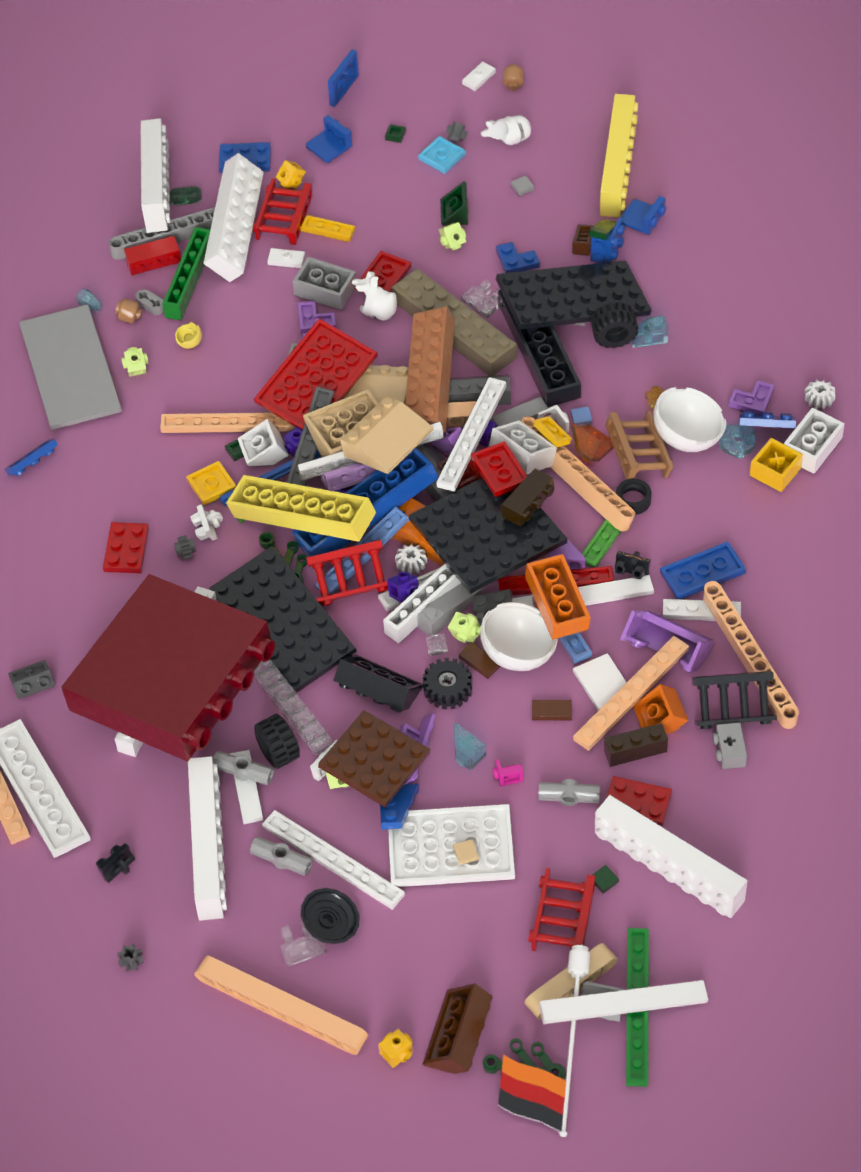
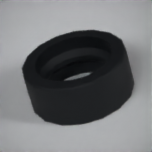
(635, 485)

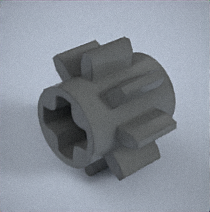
(456, 131)
(184, 547)
(130, 957)

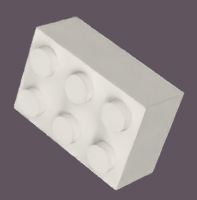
(815, 438)
(526, 445)

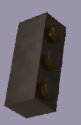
(528, 497)
(635, 744)

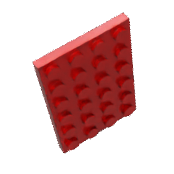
(320, 359)

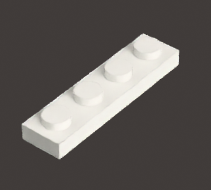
(690, 609)

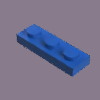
(32, 457)

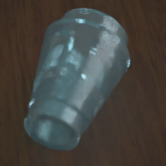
(87, 297)

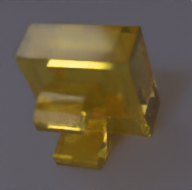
(653, 395)

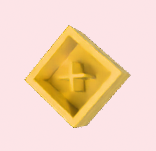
(776, 464)

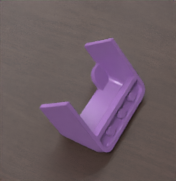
(654, 631)

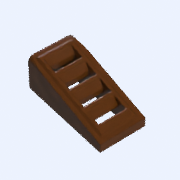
(582, 241)

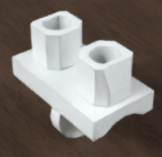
(208, 521)

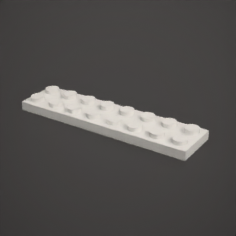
(39, 791)

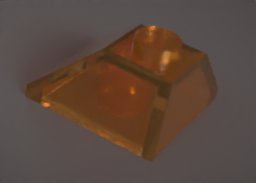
(590, 442)

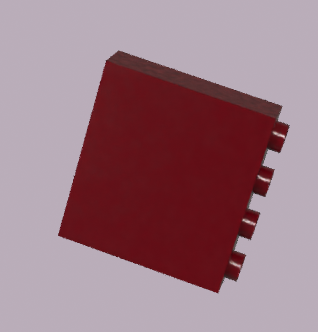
(169, 667)

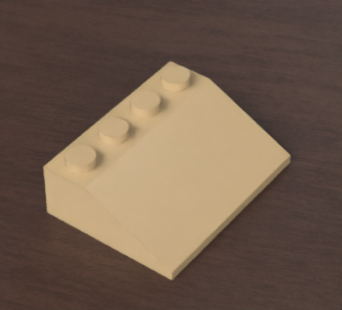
(383, 382)
(336, 420)
(385, 435)

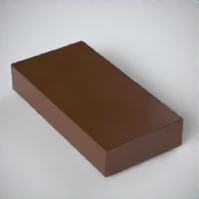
(478, 660)
(551, 709)

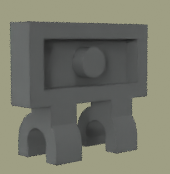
(489, 601)

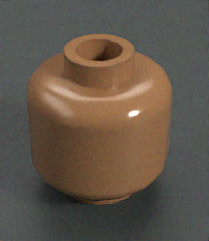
(513, 77)
(128, 310)

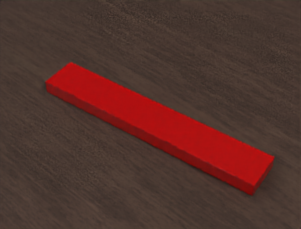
(582, 577)

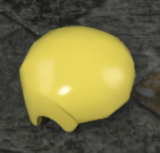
(188, 335)

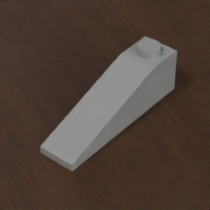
(442, 610)

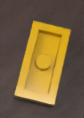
(552, 431)

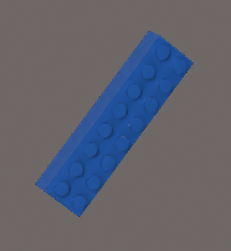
(385, 493)

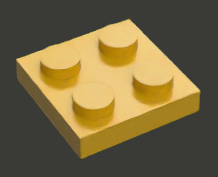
(210, 482)

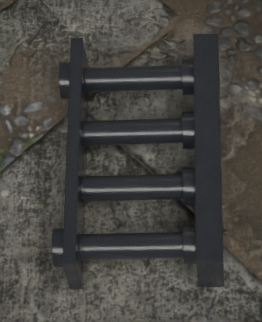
(742, 681)

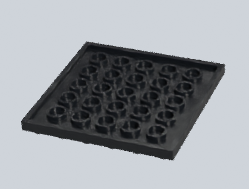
(478, 541)

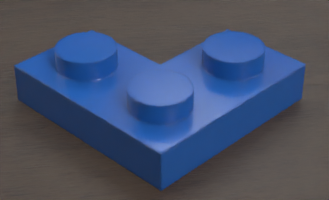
(516, 262)

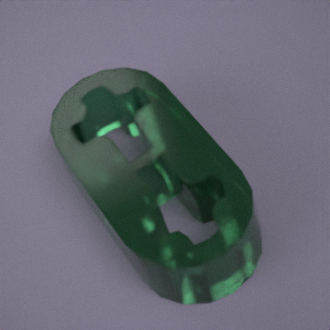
(185, 195)

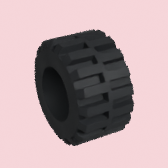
(614, 325)
(276, 741)

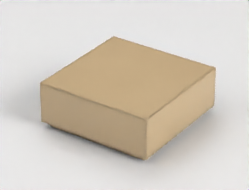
(465, 852)

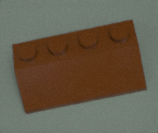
(458, 1029)

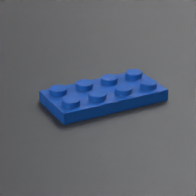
(692, 573)

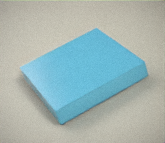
(442, 154)

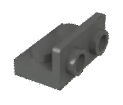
(31, 679)

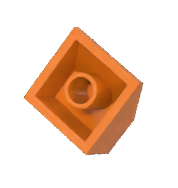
(663, 707)

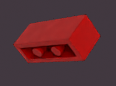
(152, 255)

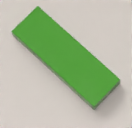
(600, 544)

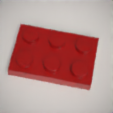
(388, 269)
(499, 468)
(125, 547)
(642, 797)

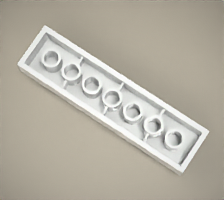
(155, 175)
(233, 217)
(207, 838)
(670, 856)

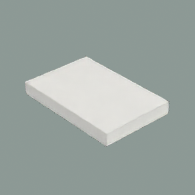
(599, 679)

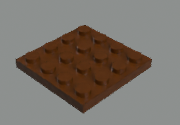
(374, 758)

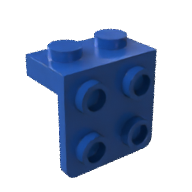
(330, 142)
(644, 216)
(606, 251)

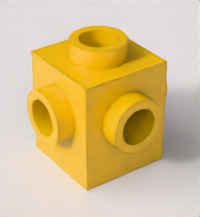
(290, 174)
(396, 1047)

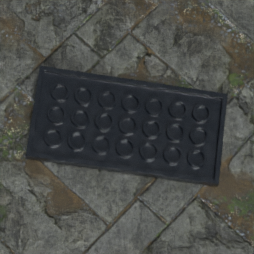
(569, 293)
(303, 632)

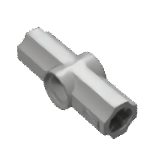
(253, 771)
(569, 792)
(270, 852)

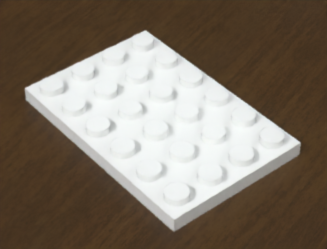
(425, 853)

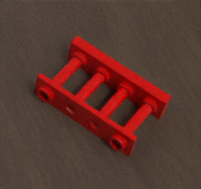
(301, 208)
(354, 554)
(582, 906)

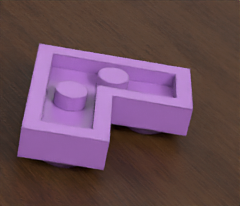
(308, 316)
(755, 401)

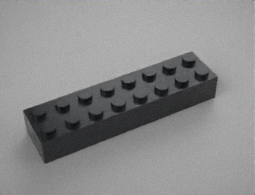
(544, 359)

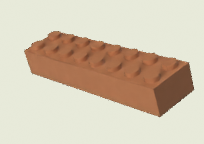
(430, 365)

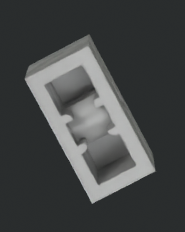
(730, 745)

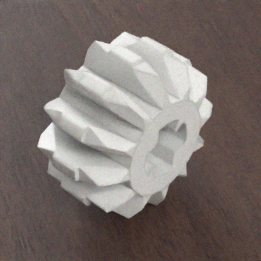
(820, 394)
(411, 559)

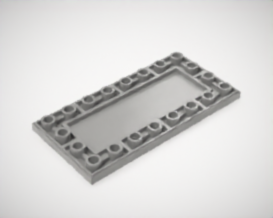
(70, 367)

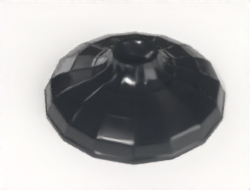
(329, 916)

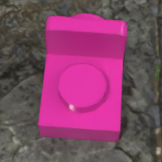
(507, 775)

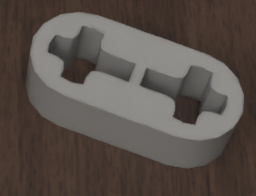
(149, 303)

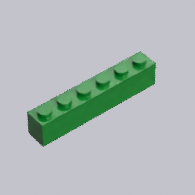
(186, 275)

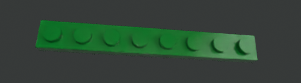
(637, 1021)

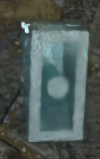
(651, 332)
(468, 748)

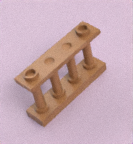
(626, 454)

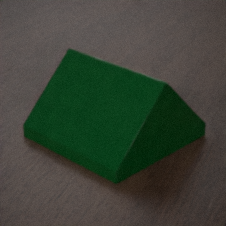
(455, 206)

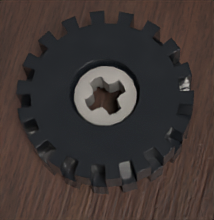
(441, 692)

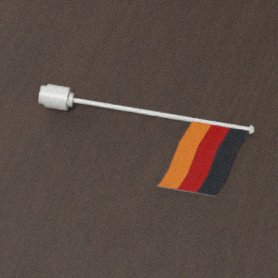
(534, 1091)

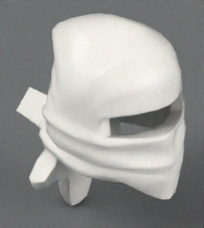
(509, 129)
(378, 301)

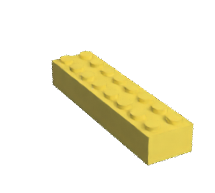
(618, 155)
(301, 508)

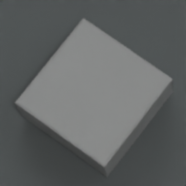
(522, 185)

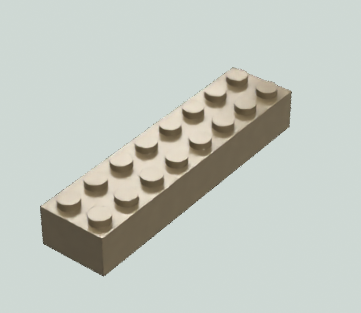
(473, 335)

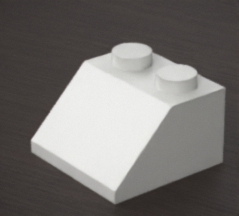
(263, 445)

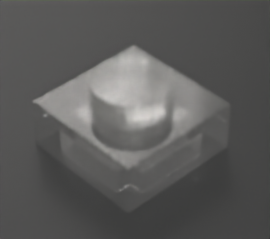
(436, 644)

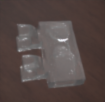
(479, 299)
(300, 949)

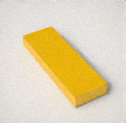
(328, 228)

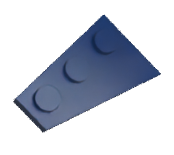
(397, 810)

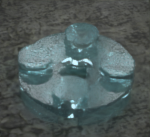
(738, 448)

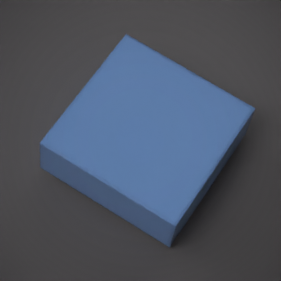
(581, 415)

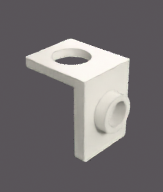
(556, 414)

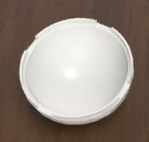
(688, 419)
(516, 637)

